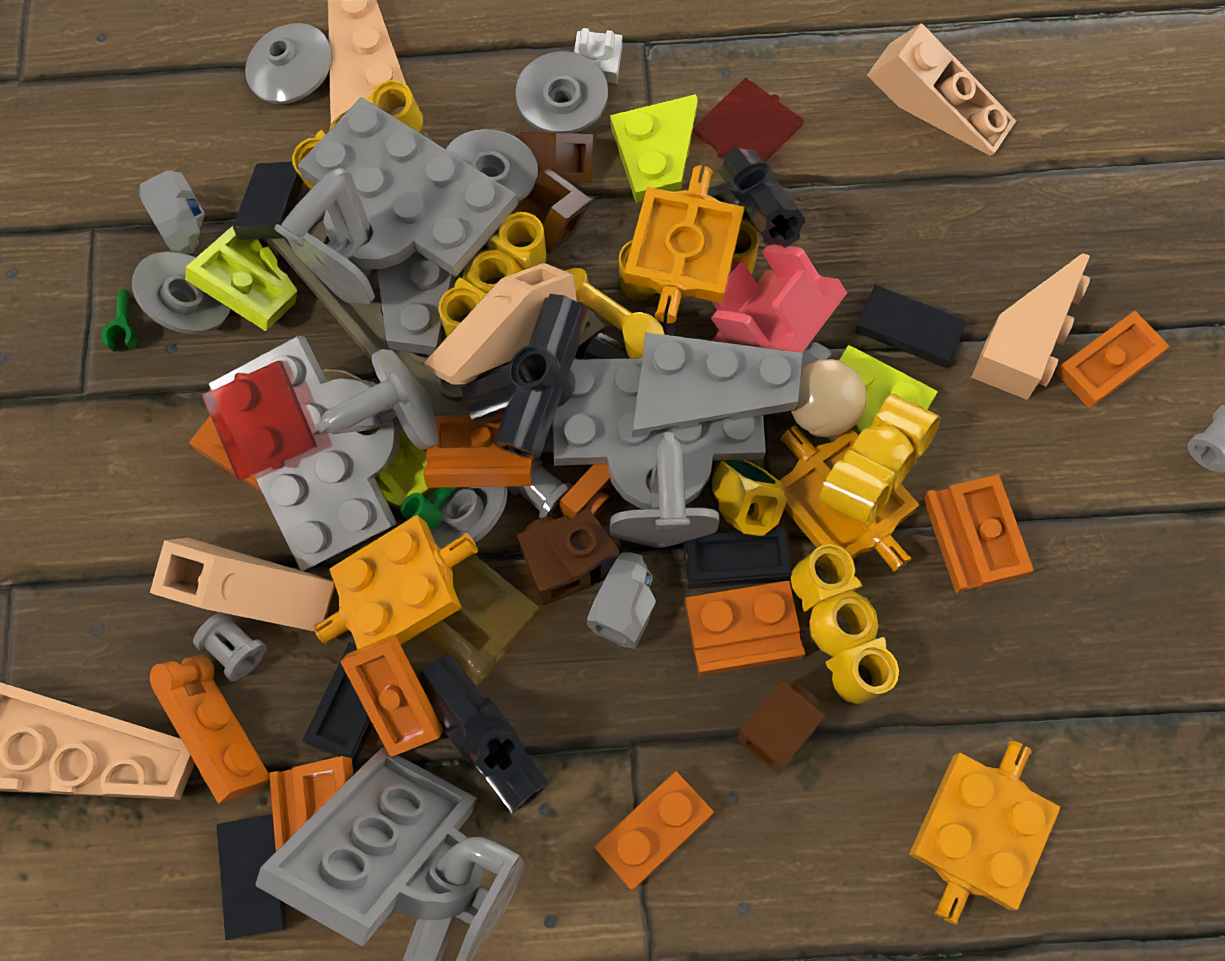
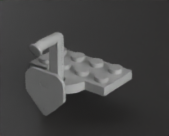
(386, 199)
(598, 429)
(330, 492)
(397, 847)

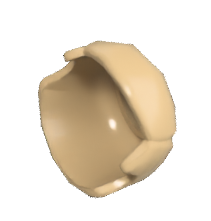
(829, 398)

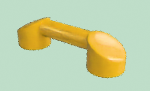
(631, 324)

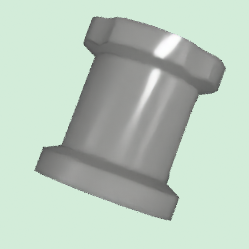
(1209, 447)
(544, 492)
(216, 632)

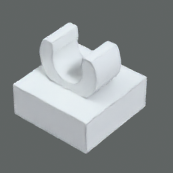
(603, 49)

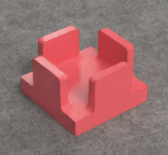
(779, 309)

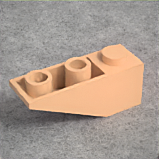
(940, 90)
(498, 324)
(1024, 335)
(240, 584)

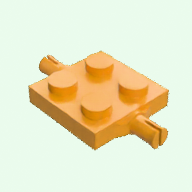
(684, 244)
(827, 525)
(395, 585)
(984, 832)

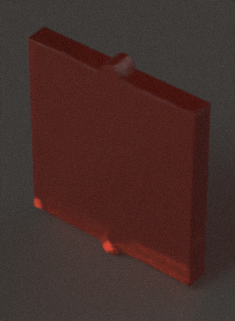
(748, 120)
(259, 420)

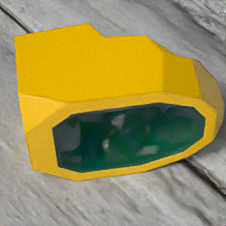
(748, 496)

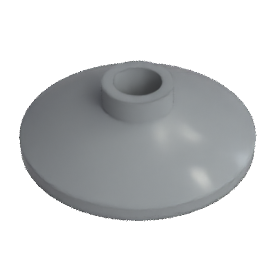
(288, 63)
(556, 78)
(498, 157)
(173, 301)
(471, 512)

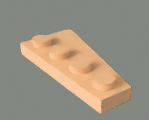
(359, 53)
(83, 752)

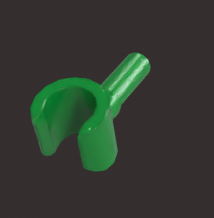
(121, 324)
(426, 508)

